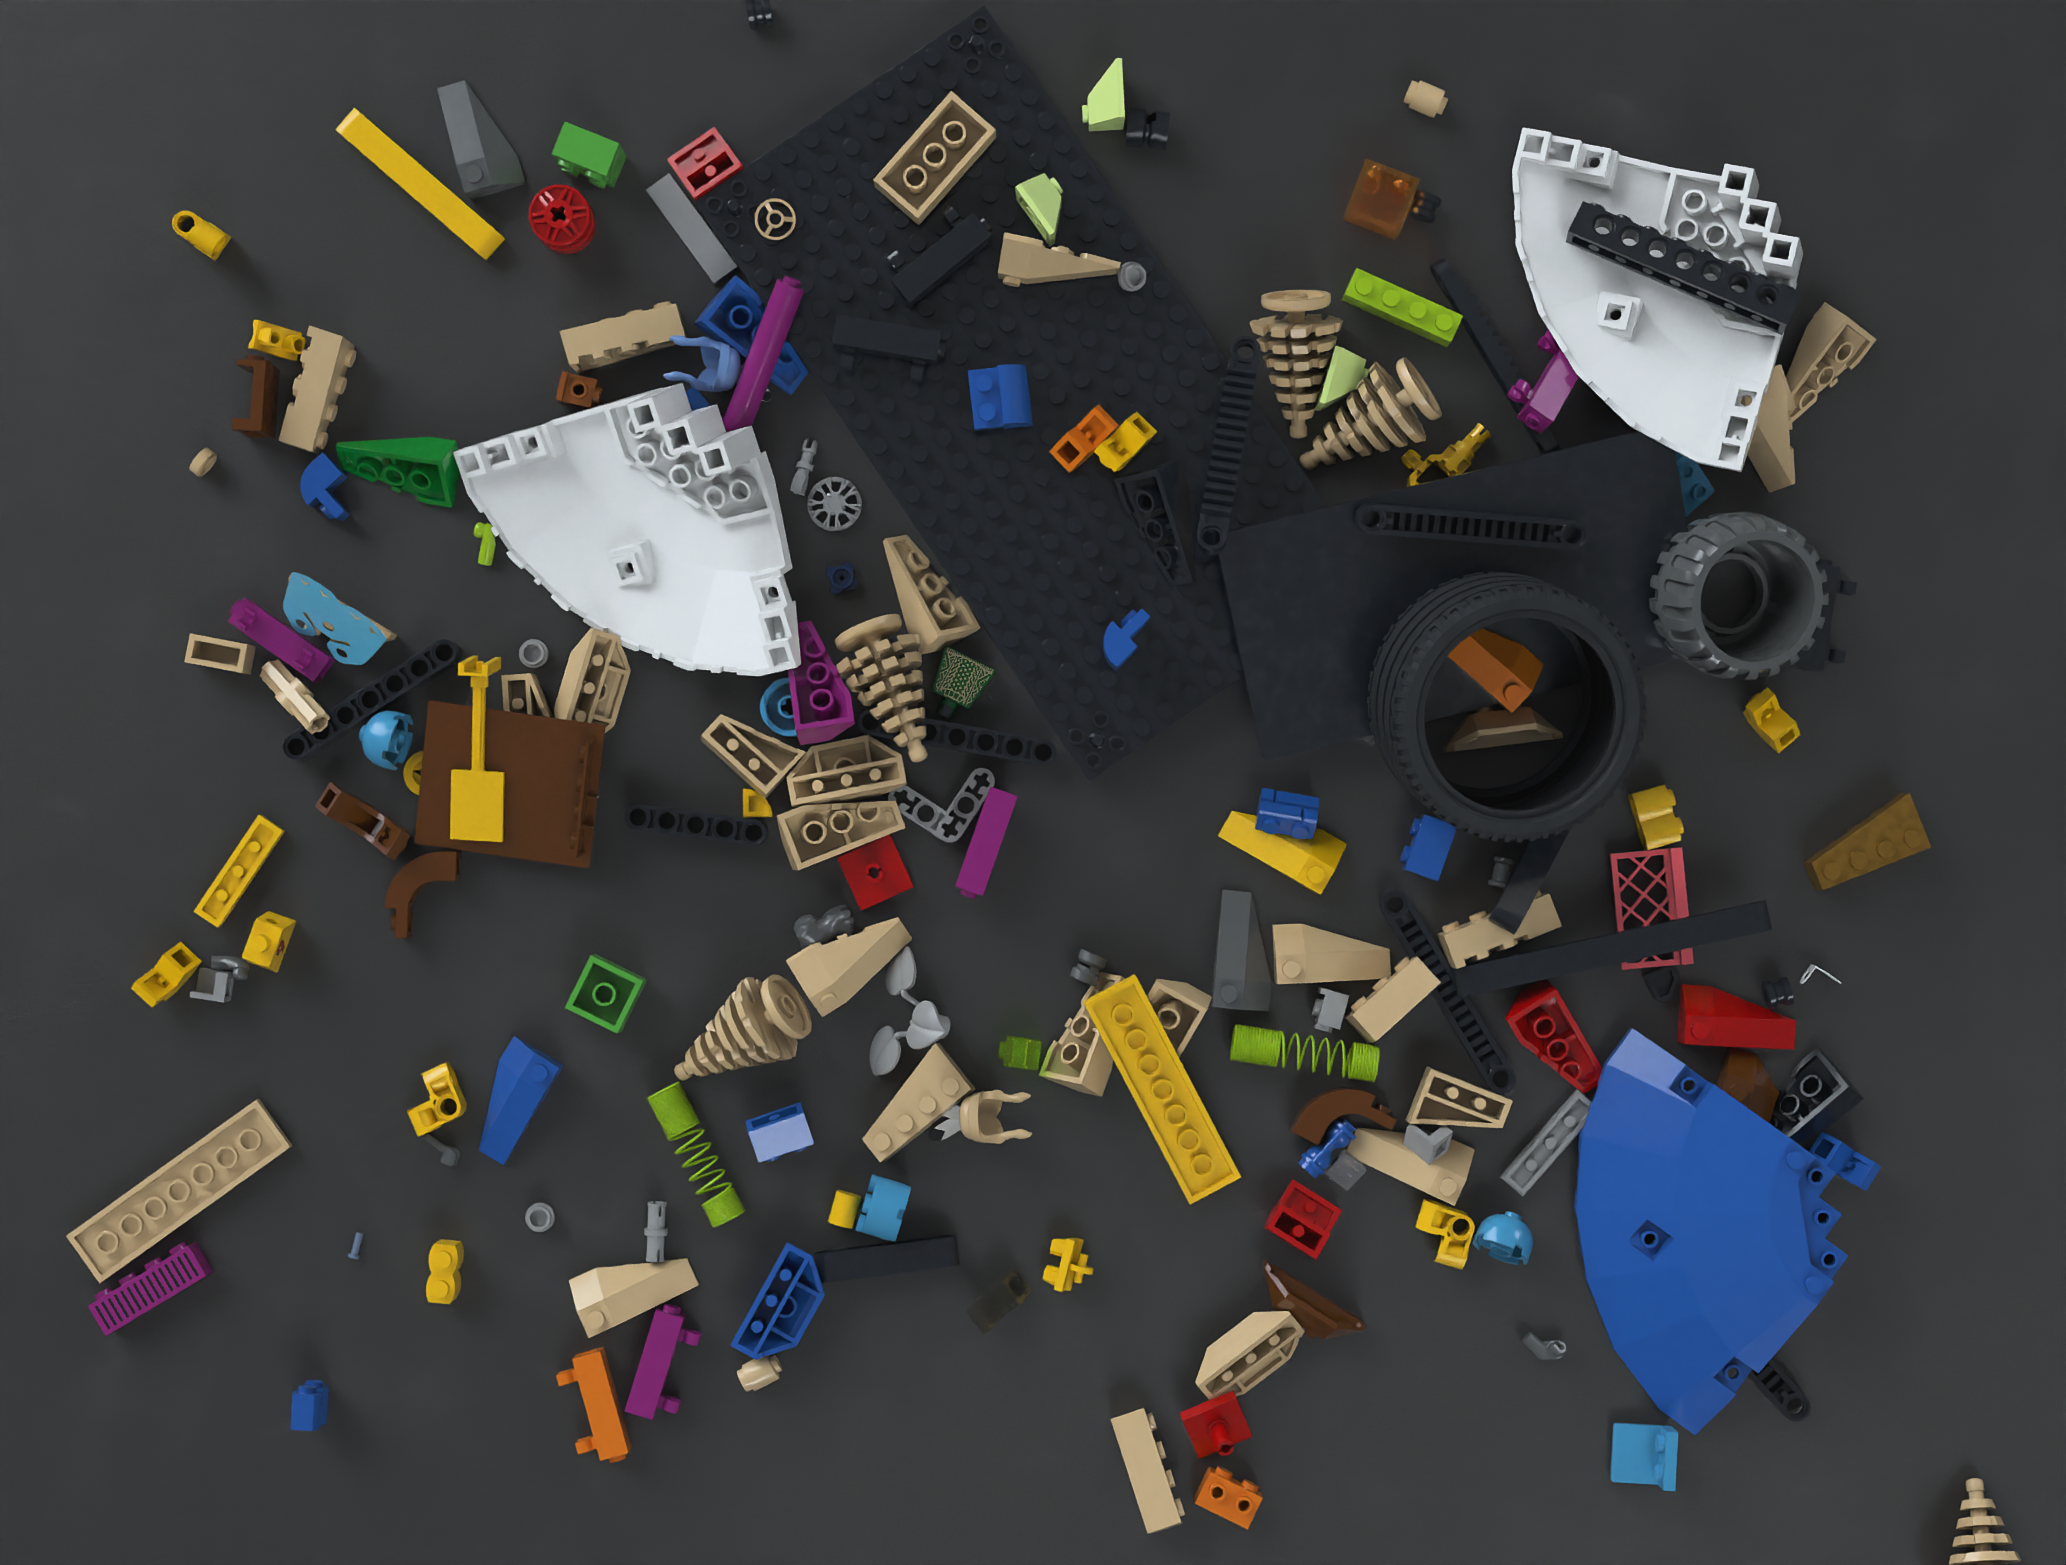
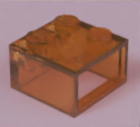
(1381, 199)

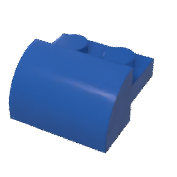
(1000, 397)
(1118, 642)

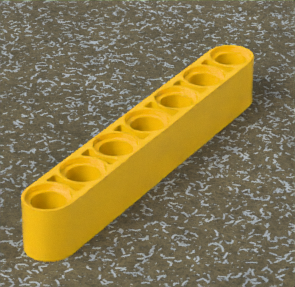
(420, 184)

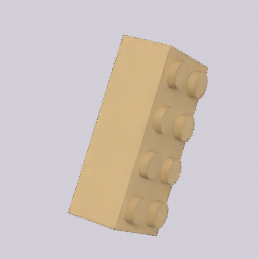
(935, 158)

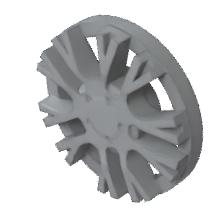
(834, 504)

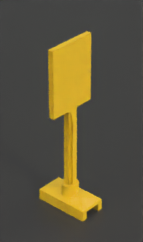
(477, 793)

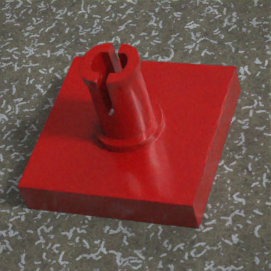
(875, 872)
(1216, 1425)

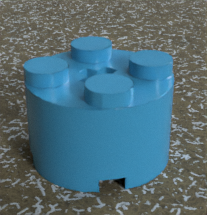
(772, 710)
(883, 1208)

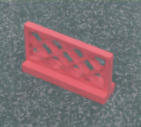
(1675, 899)

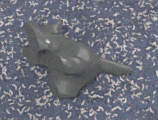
(833, 923)

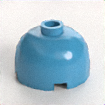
(387, 738)
(1505, 1238)

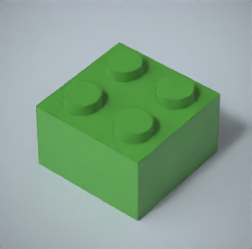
(588, 155)
(606, 993)

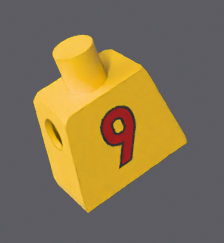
(268, 940)

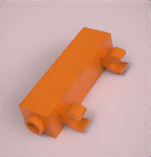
(601, 1404)

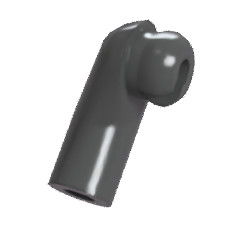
(231, 963)
(1544, 1349)

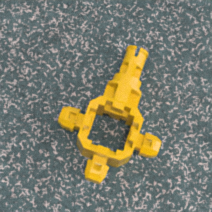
(1451, 461)

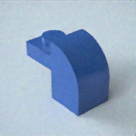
(319, 482)
(1845, 1161)

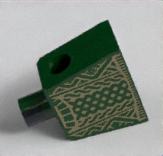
(960, 681)

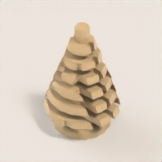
(1292, 346)
(1378, 414)
(887, 677)
(751, 1028)
(1980, 1525)

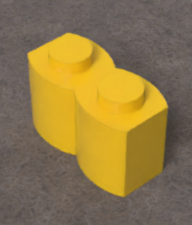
(1655, 817)
(445, 1279)

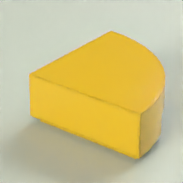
(755, 805)

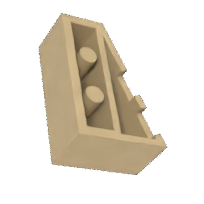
(524, 695)
(752, 755)
(1391, 999)
(1452, 1101)

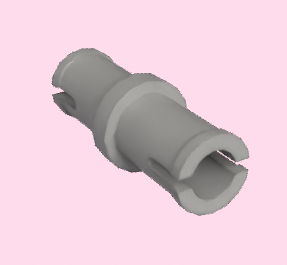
(656, 1231)

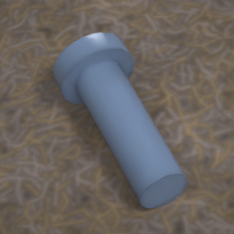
(356, 1246)

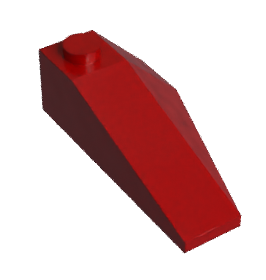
(1725, 1020)
(1550, 1032)

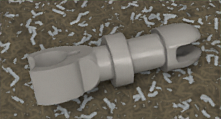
(804, 466)

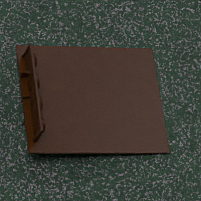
(548, 789)

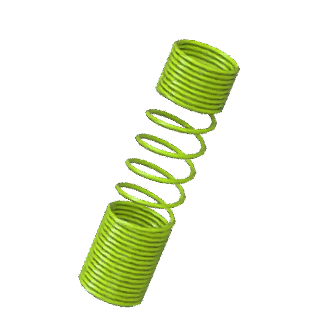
(1264, 1045)
(677, 1116)

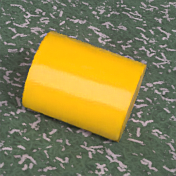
(844, 1209)

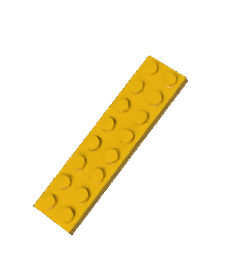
(1162, 1089)

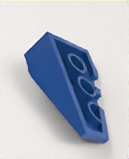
(734, 320)
(518, 1091)

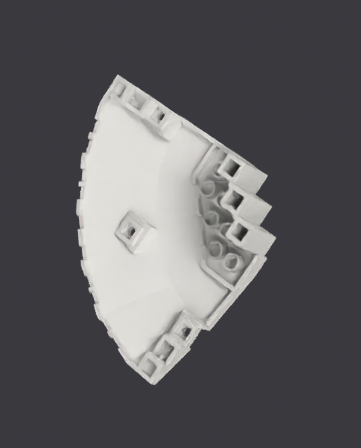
(1670, 358)
(658, 492)

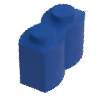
(309, 1406)

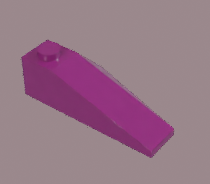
(818, 694)

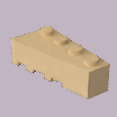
(622, 336)
(317, 390)
(1479, 936)
(921, 1101)
(1146, 1470)

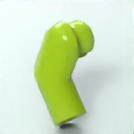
(487, 544)

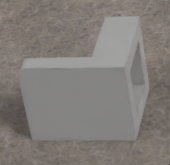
(214, 985)
(1426, 1144)

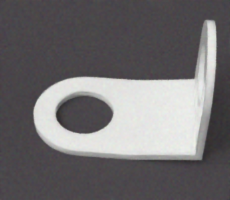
(1811, 968)

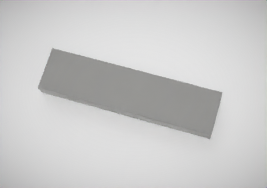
(691, 229)
(1547, 1144)

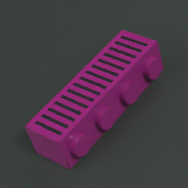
(150, 1288)

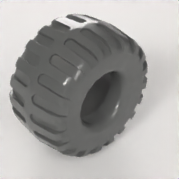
(1784, 604)

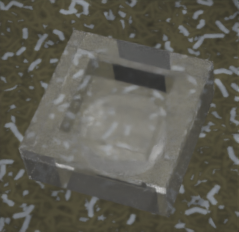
(1345, 1170)

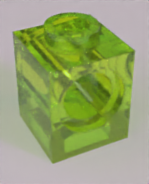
(1020, 1052)

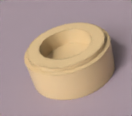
(203, 462)

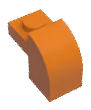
(1083, 439)

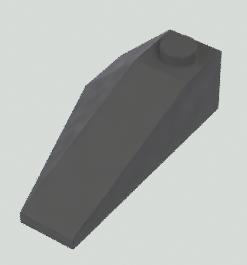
(479, 148)
(1241, 965)

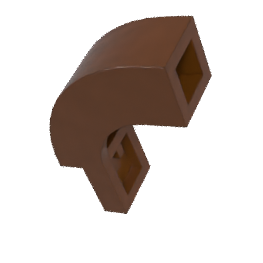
(363, 819)
(411, 879)
(1327, 1106)

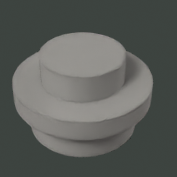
(1131, 276)
(533, 653)
(540, 1217)

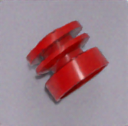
(558, 235)

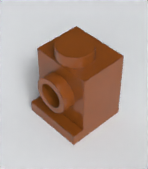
(566, 391)

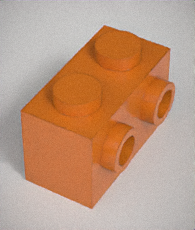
(1228, 1496)

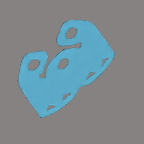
(308, 599)

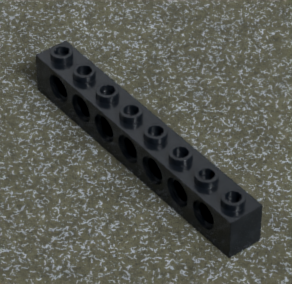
(1689, 281)

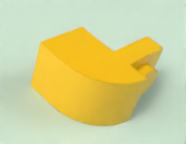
(1125, 442)
(1770, 720)
(167, 975)

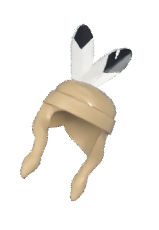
(978, 1118)

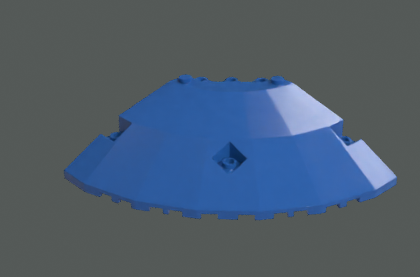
(1731, 1223)

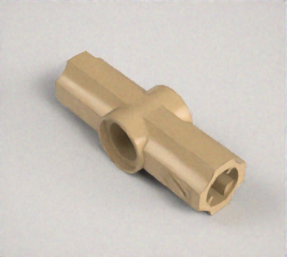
(294, 696)

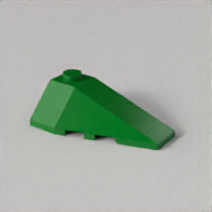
(409, 464)

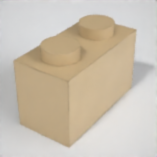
(220, 654)

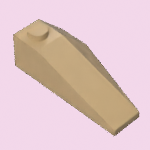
(1029, 262)
(1770, 443)
(925, 599)
(1318, 955)
(842, 967)
(1178, 1010)
(621, 1292)

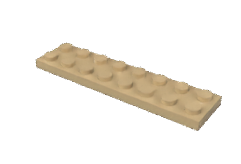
(179, 1190)

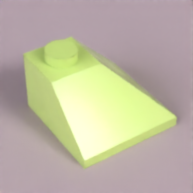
(1106, 101)
(1042, 204)
(1341, 377)

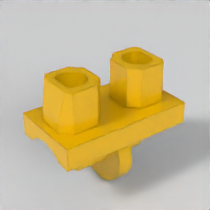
(276, 340)
(1072, 1264)

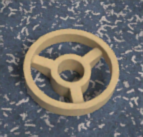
(771, 226)

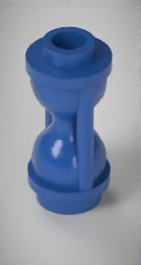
(1319, 1156)

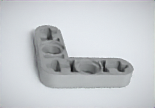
(942, 816)

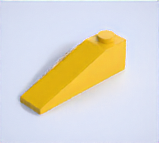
(1303, 860)

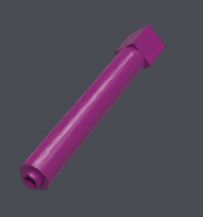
(763, 354)

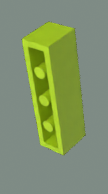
(1402, 307)

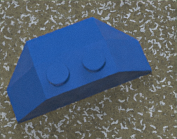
(782, 1306)

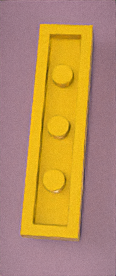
(239, 871)

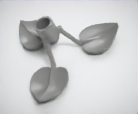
(925, 1025)

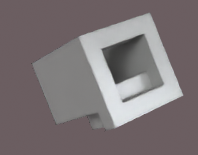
(1329, 1009)

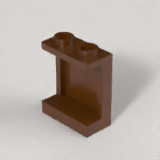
(263, 399)

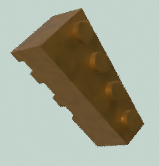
(1875, 842)

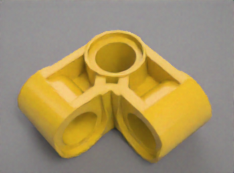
(203, 235)
(441, 1085)
(1439, 1220)

